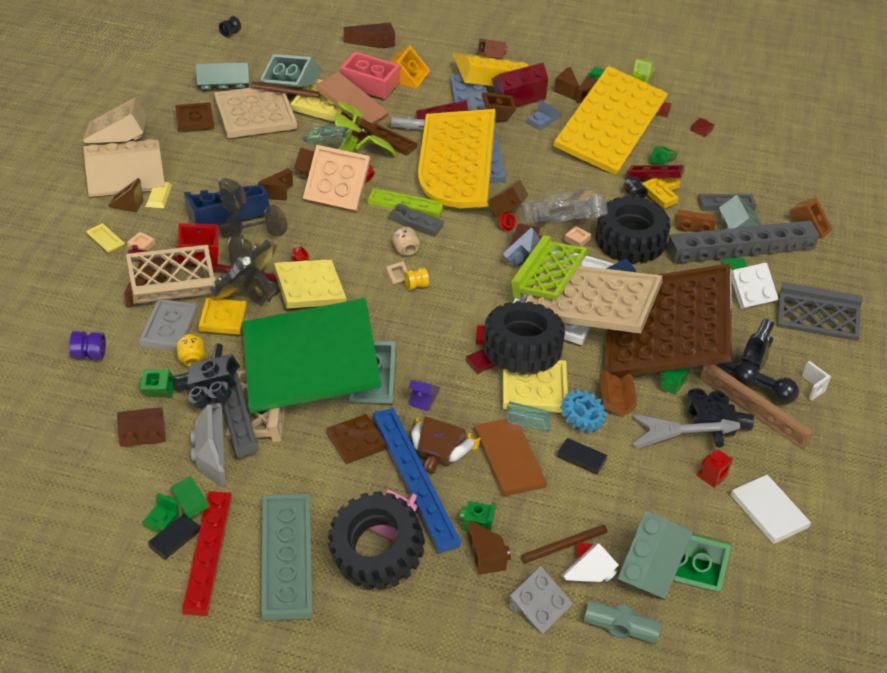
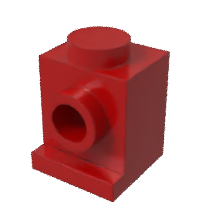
(715, 468)

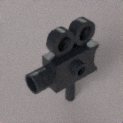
(209, 379)
(713, 409)

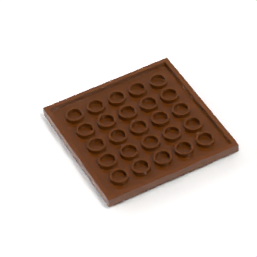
(684, 328)

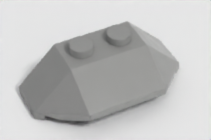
(209, 443)

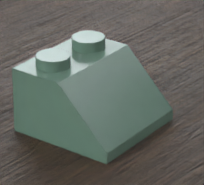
(738, 214)

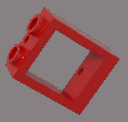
(207, 236)

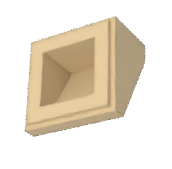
(395, 272)

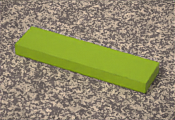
(390, 199)

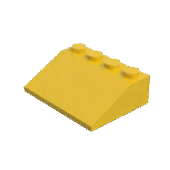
(480, 69)

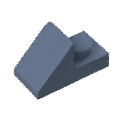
(544, 116)
(522, 248)

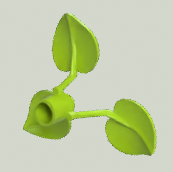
(350, 142)

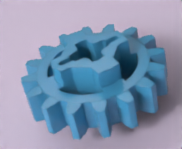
(583, 410)

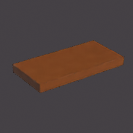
(510, 457)

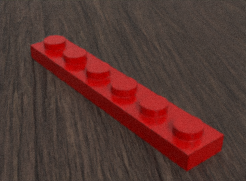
(207, 554)

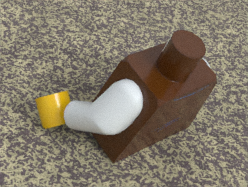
(441, 443)

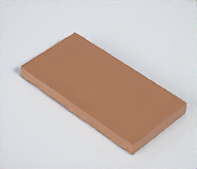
(340, 88)

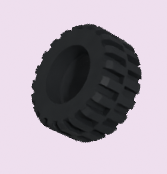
(633, 230)
(523, 337)
(364, 514)

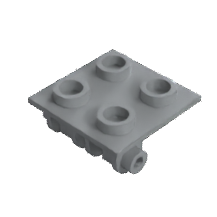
(540, 600)

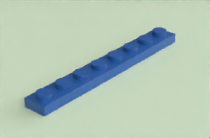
(417, 481)

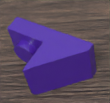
(422, 394)

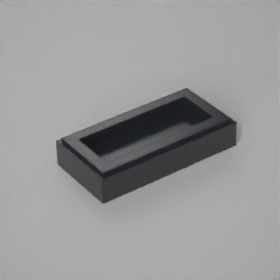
(582, 456)
(174, 536)

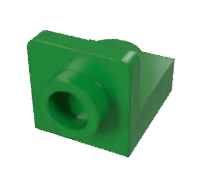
(661, 155)
(162, 514)

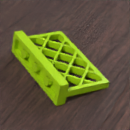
(536, 264)

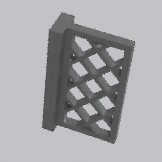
(819, 299)

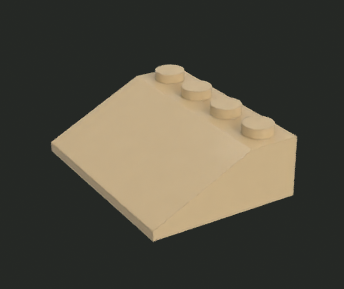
(118, 124)
(118, 164)

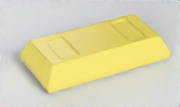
(159, 196)
(105, 238)

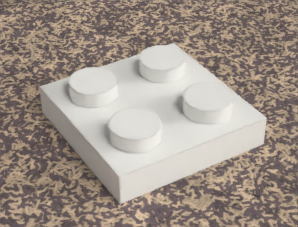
(754, 286)

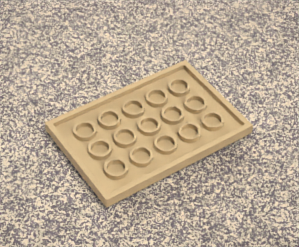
(604, 298)

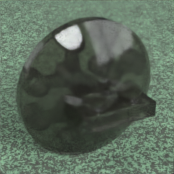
(248, 275)

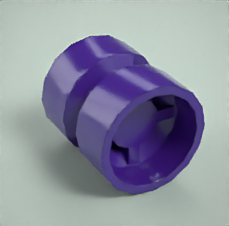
(87, 345)

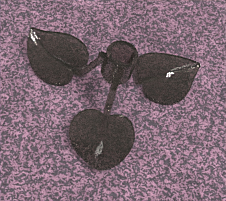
(232, 197)

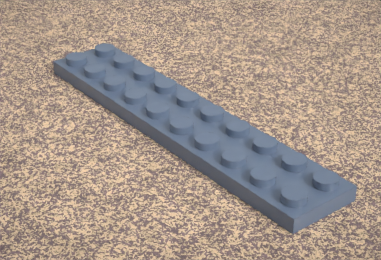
(472, 93)

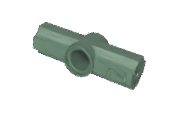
(622, 621)

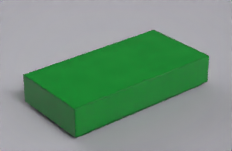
(189, 497)

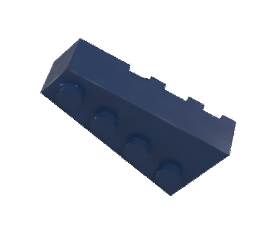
(209, 209)

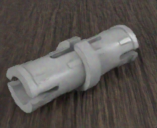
(408, 123)

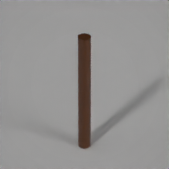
(283, 89)
(564, 543)

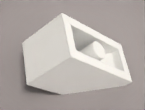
(592, 566)

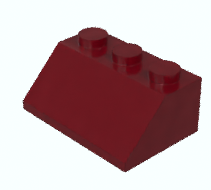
(523, 84)

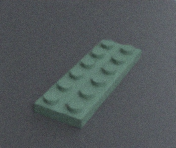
(286, 557)

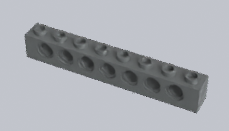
(742, 242)

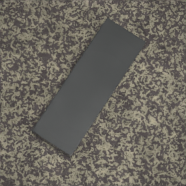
(712, 202)

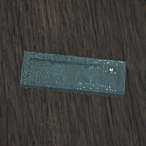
(325, 133)

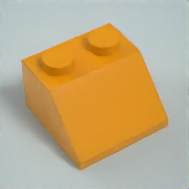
(412, 67)

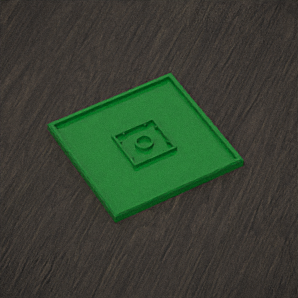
(310, 355)

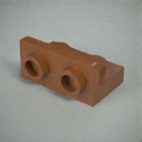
(695, 221)
(618, 394)

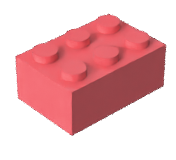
(371, 74)

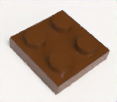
(194, 116)
(356, 439)

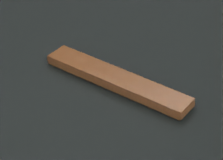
(757, 405)

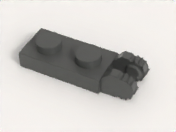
(416, 220)

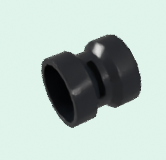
(230, 26)
(634, 187)

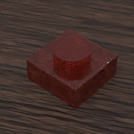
(702, 127)

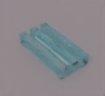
(528, 416)

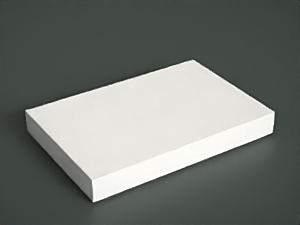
(770, 509)

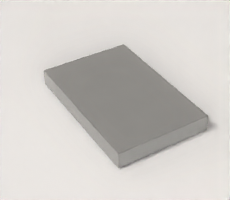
(168, 324)

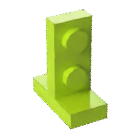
(643, 70)

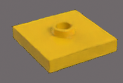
(223, 316)

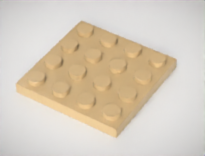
(254, 112)

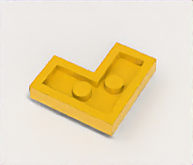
(661, 190)

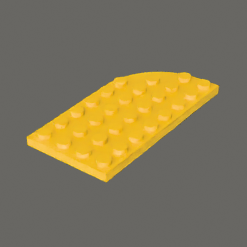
(457, 157)

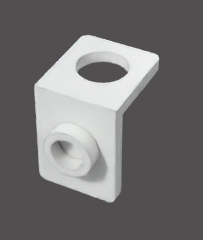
(817, 377)

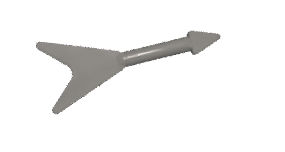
(663, 429)

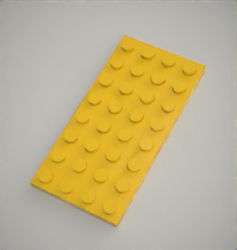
(611, 120)

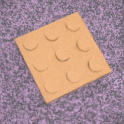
(337, 178)

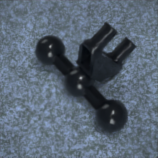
(754, 359)

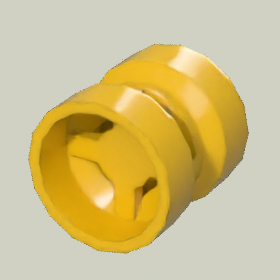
(416, 278)

